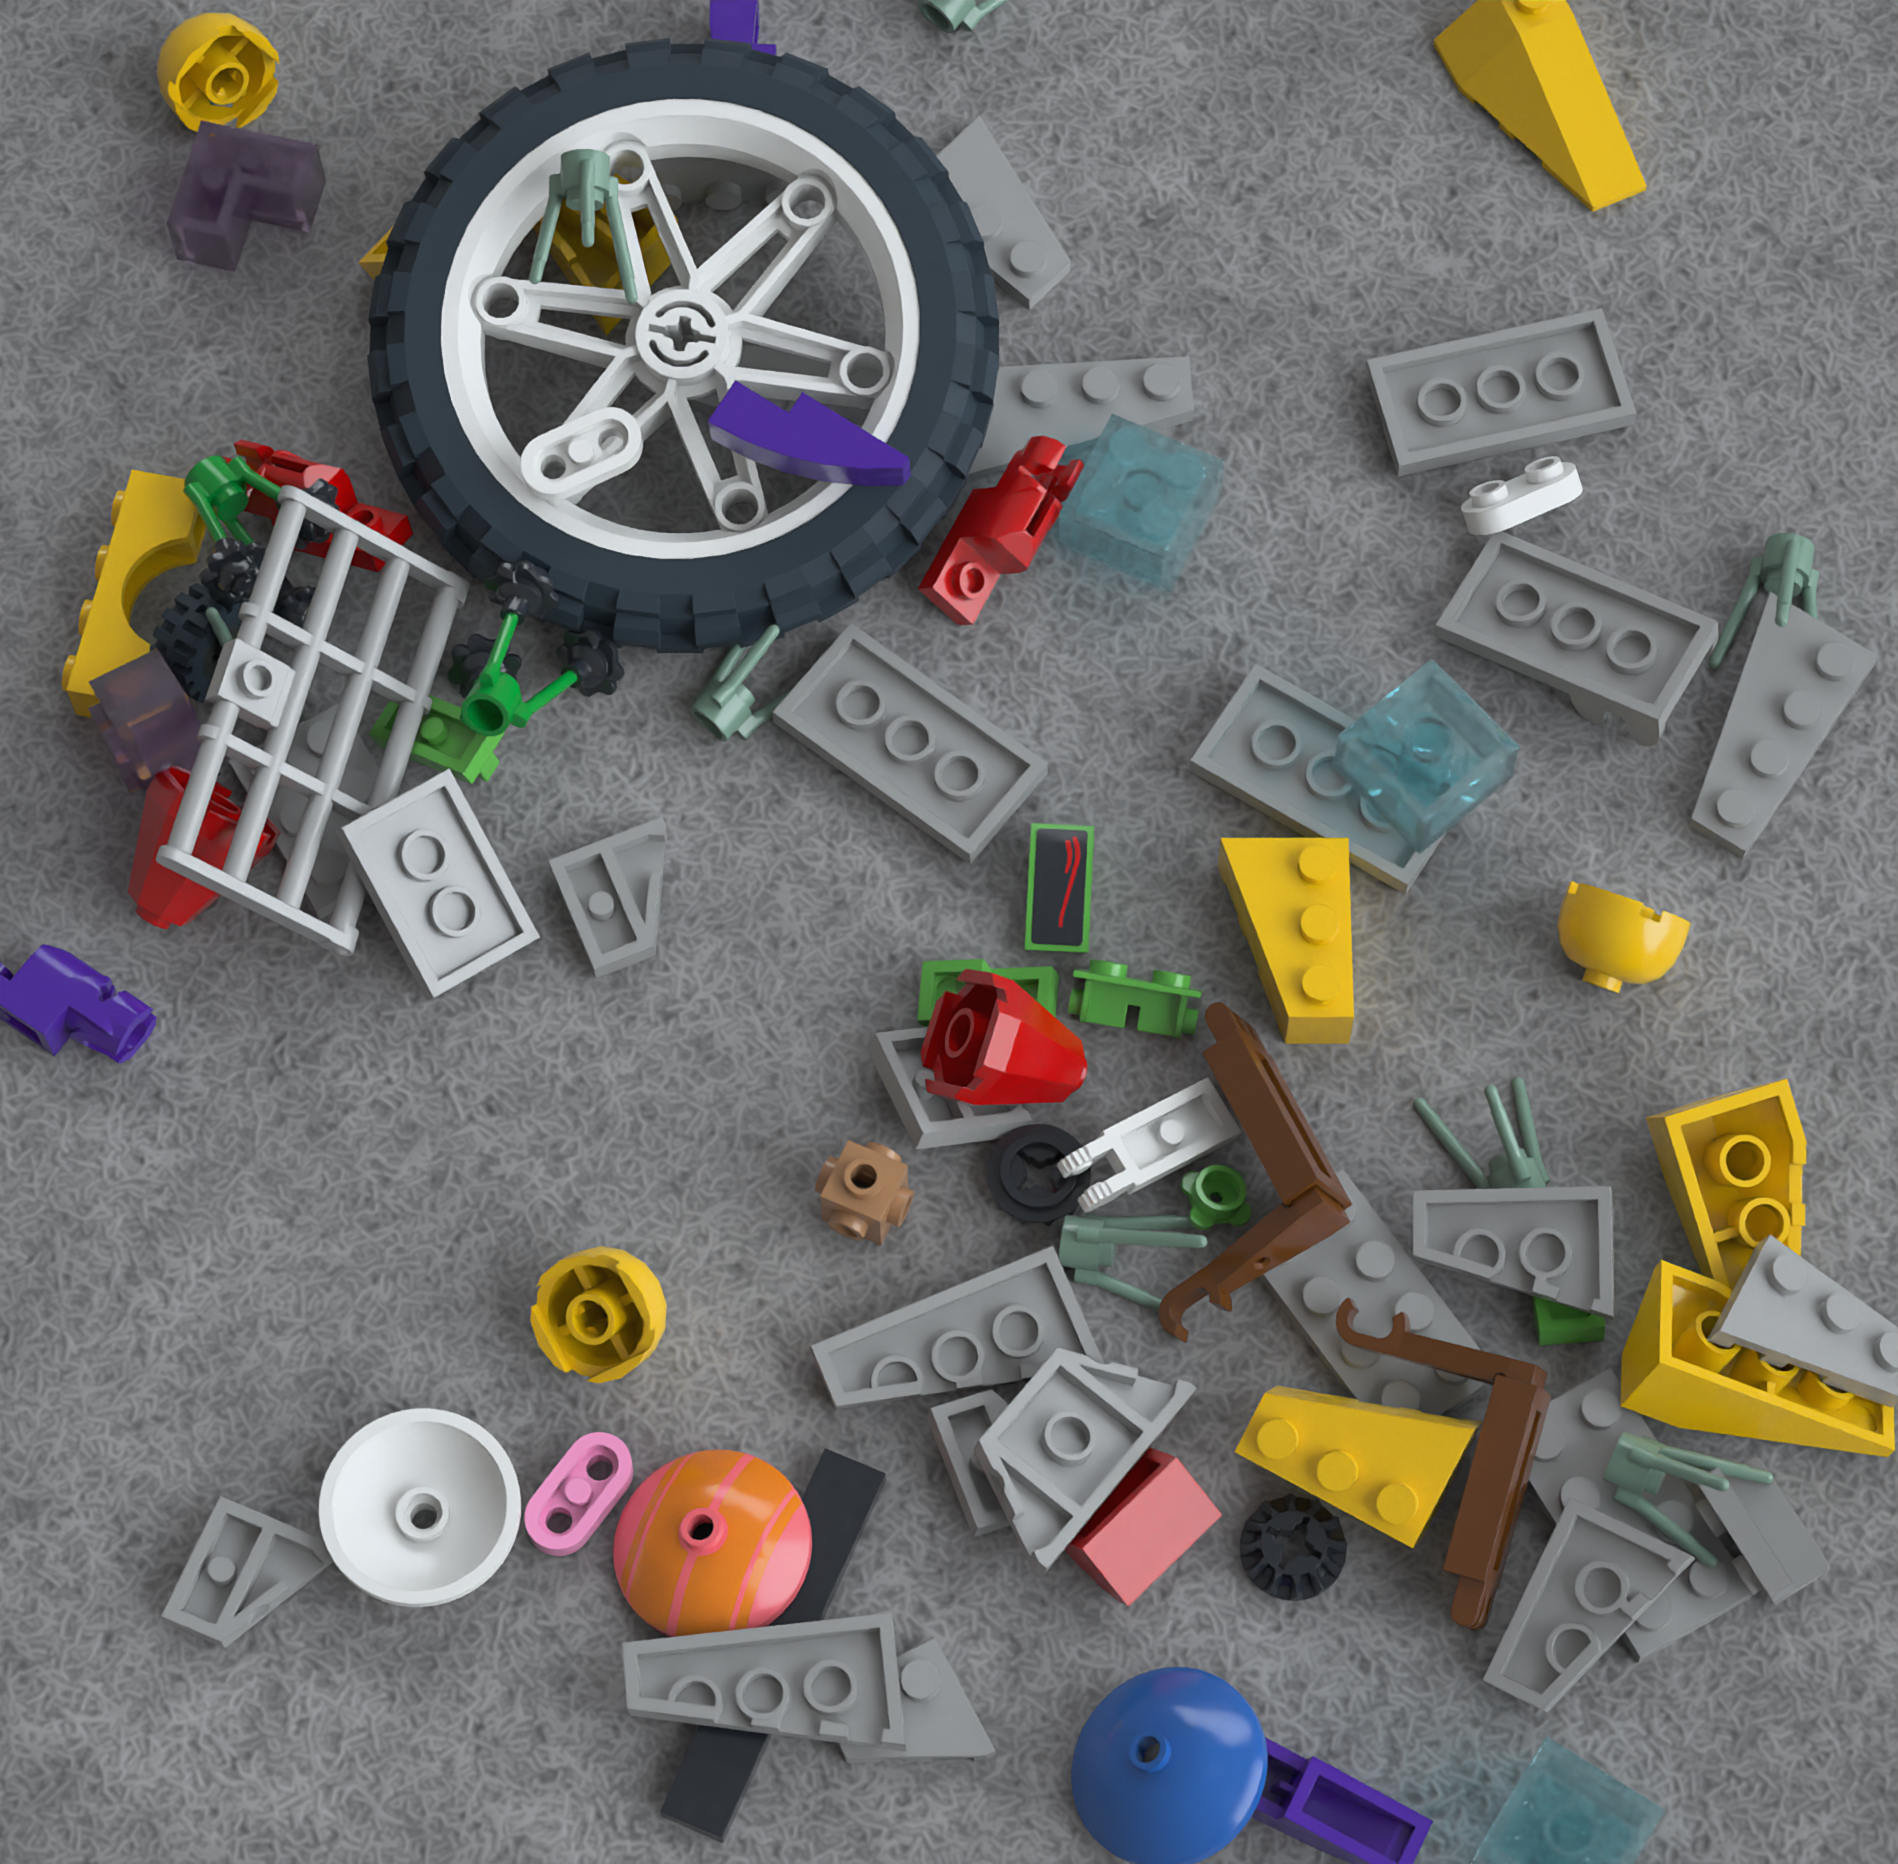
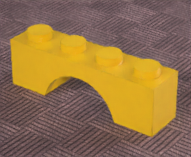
(151, 534)

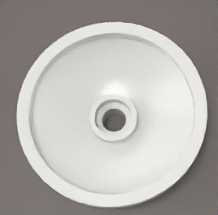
(413, 1465)

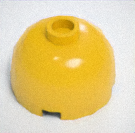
(218, 61)
(1617, 937)
(599, 1313)

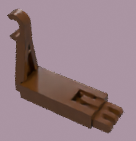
(1290, 1159)
(1499, 1462)

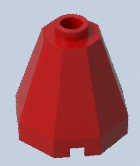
(162, 893)
(999, 1046)

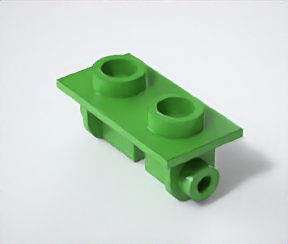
(1160, 1001)

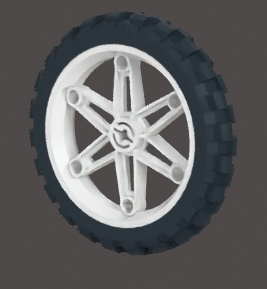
(639, 108)

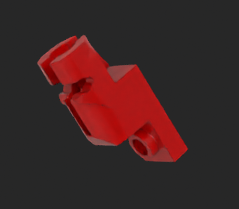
(289, 469)
(1000, 529)

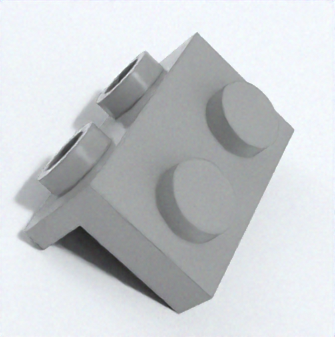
(1768, 1532)

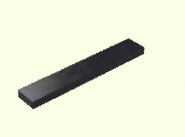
(725, 1759)

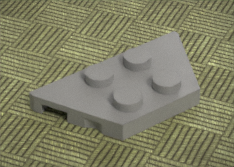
(1071, 1445)

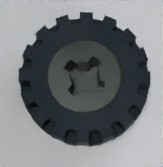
(189, 641)

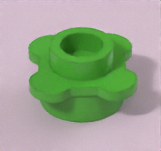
(1217, 1181)

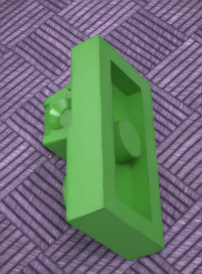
(444, 742)

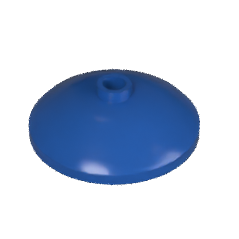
(1197, 1786)

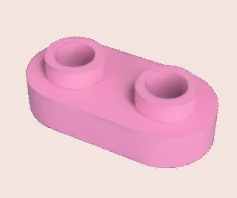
(577, 1495)

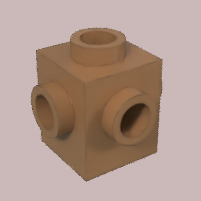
(867, 1211)

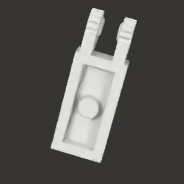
(1154, 1143)

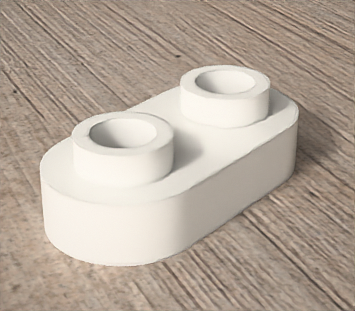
(579, 449)
(1503, 504)

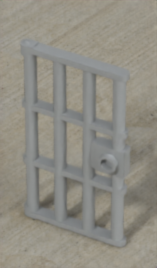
(273, 697)

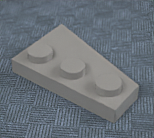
(1016, 237)

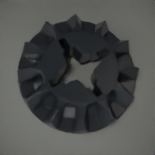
(1042, 1147)
(1305, 1575)

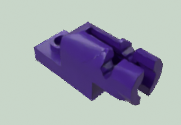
(65, 998)

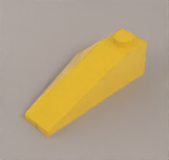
(1543, 87)
(1734, 1174)
(1705, 1387)

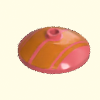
(737, 1574)

